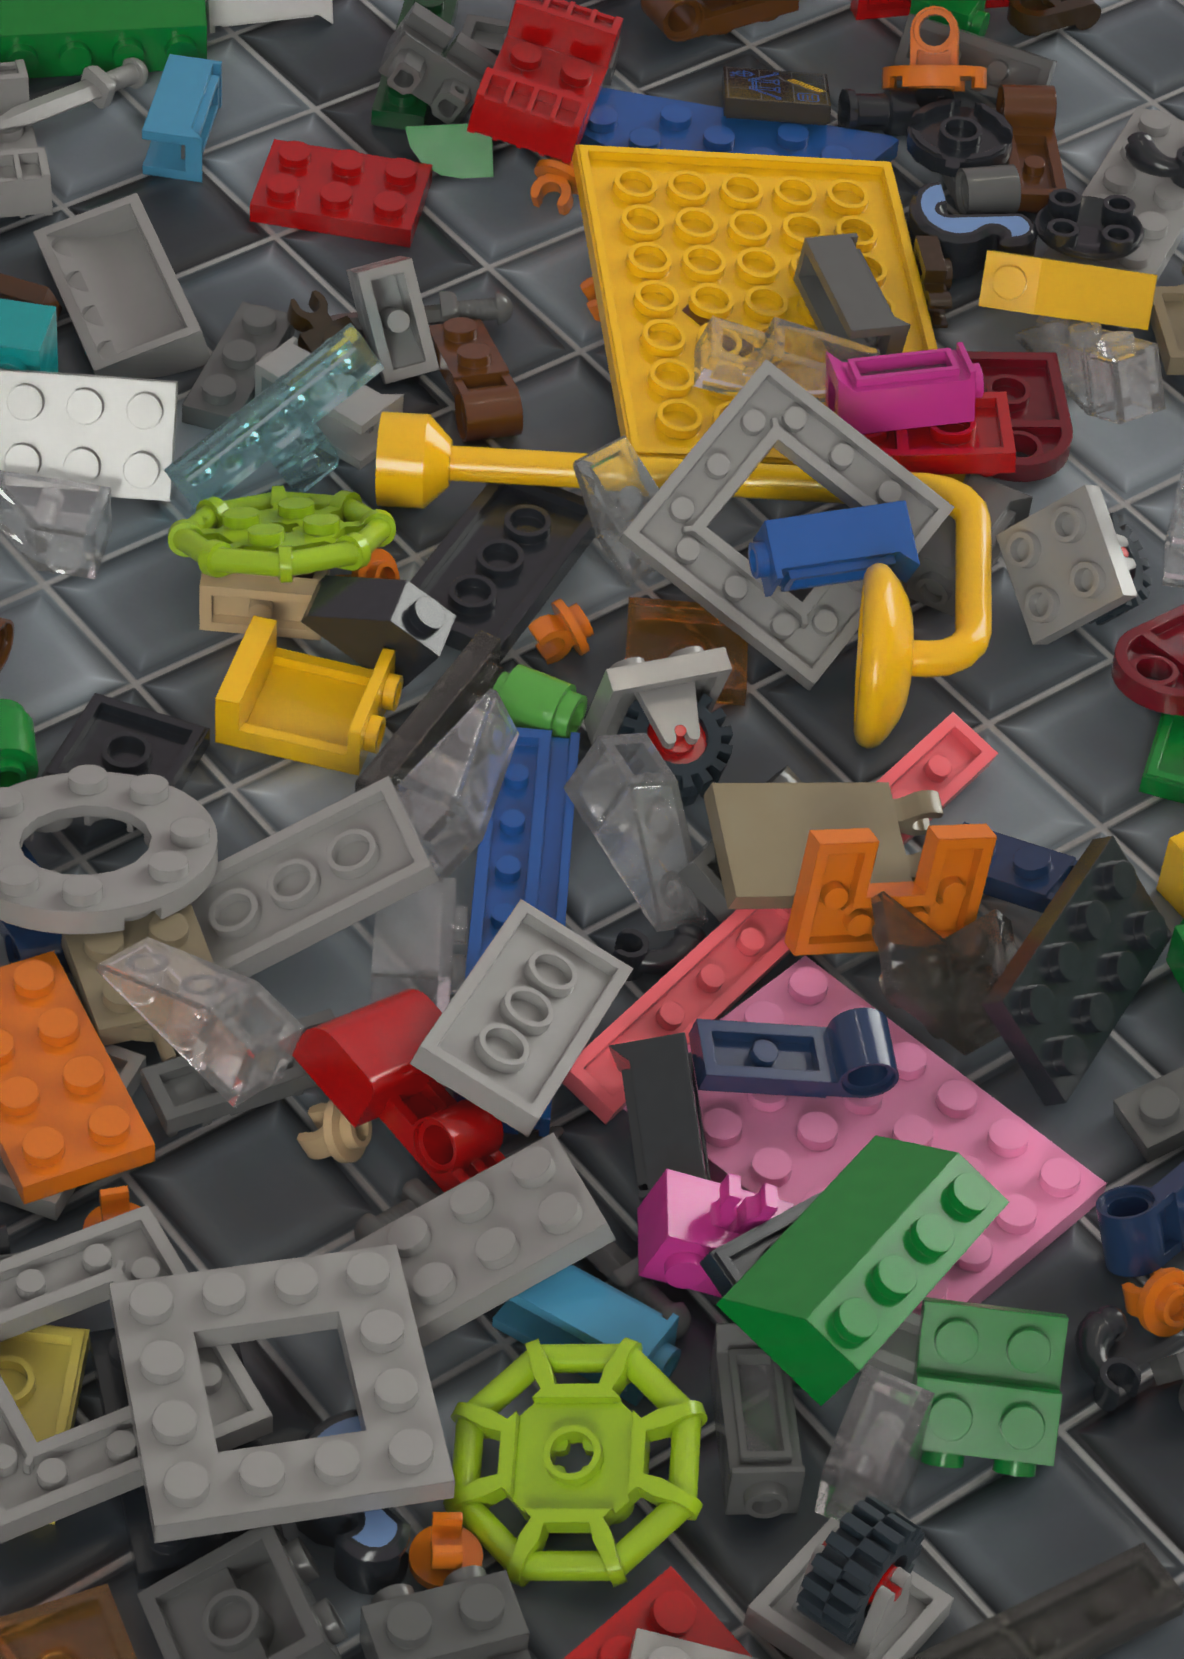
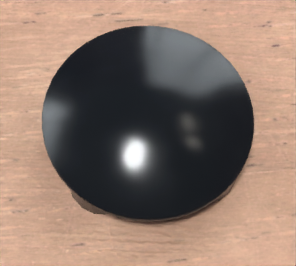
(1089, 226)

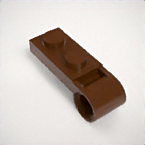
(694, 18)
(1034, 142)
(479, 380)

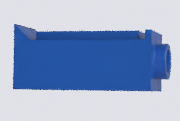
(833, 547)

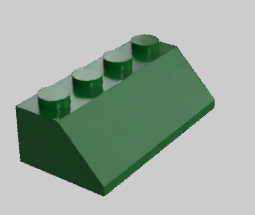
(69, 35)
(861, 1260)

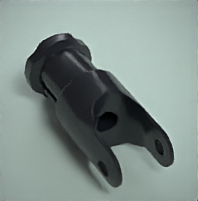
(885, 110)

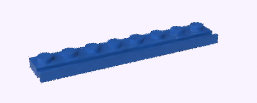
(526, 847)

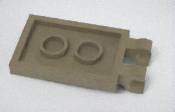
(766, 826)

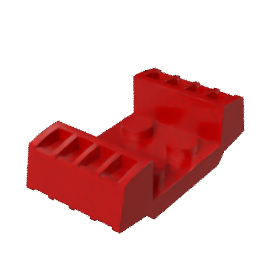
(546, 77)

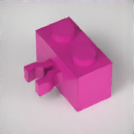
(690, 1218)

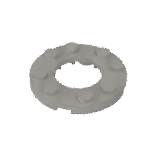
(163, 880)

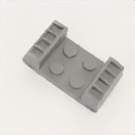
(23, 165)

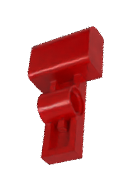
(368, 1074)

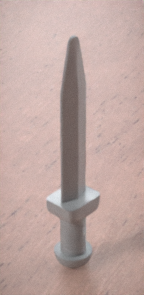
(94, 87)

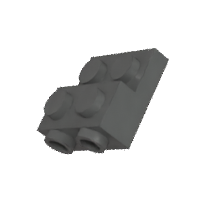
(245, 1604)
(463, 1619)

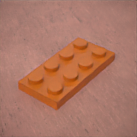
(59, 1092)

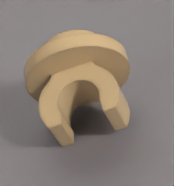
(334, 1135)

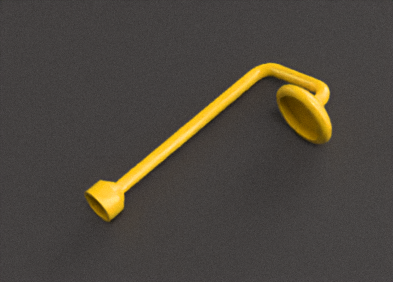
(420, 462)

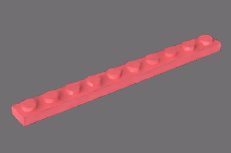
(753, 939)

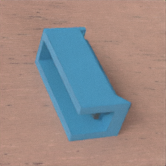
(182, 117)
(586, 1310)

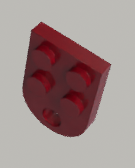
(1036, 409)
(1156, 652)

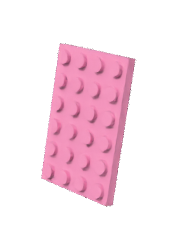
(810, 1140)

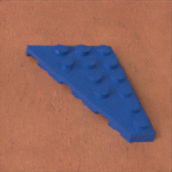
(673, 124)

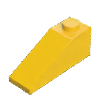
(1067, 290)

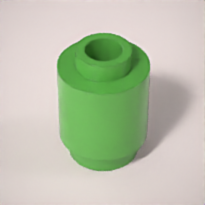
(541, 701)

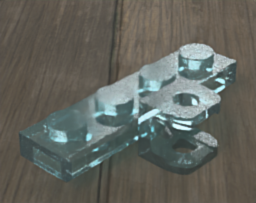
(280, 424)

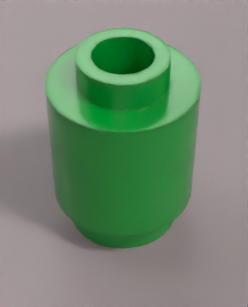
(17, 744)

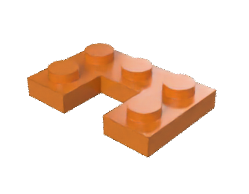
(835, 892)

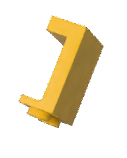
(304, 703)

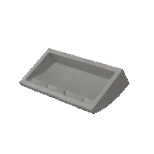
(122, 292)

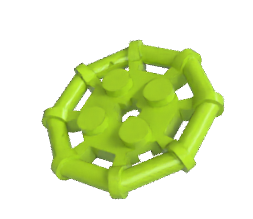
(281, 534)
(603, 1489)

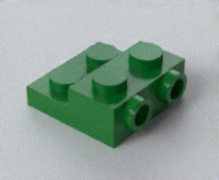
(991, 1384)

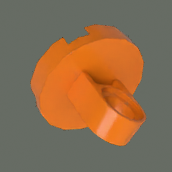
(934, 65)

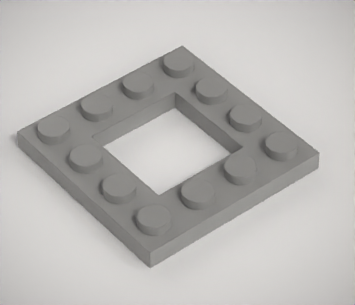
(678, 544)
(101, 1456)
(206, 1492)

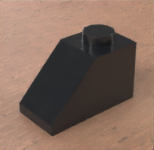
(376, 614)

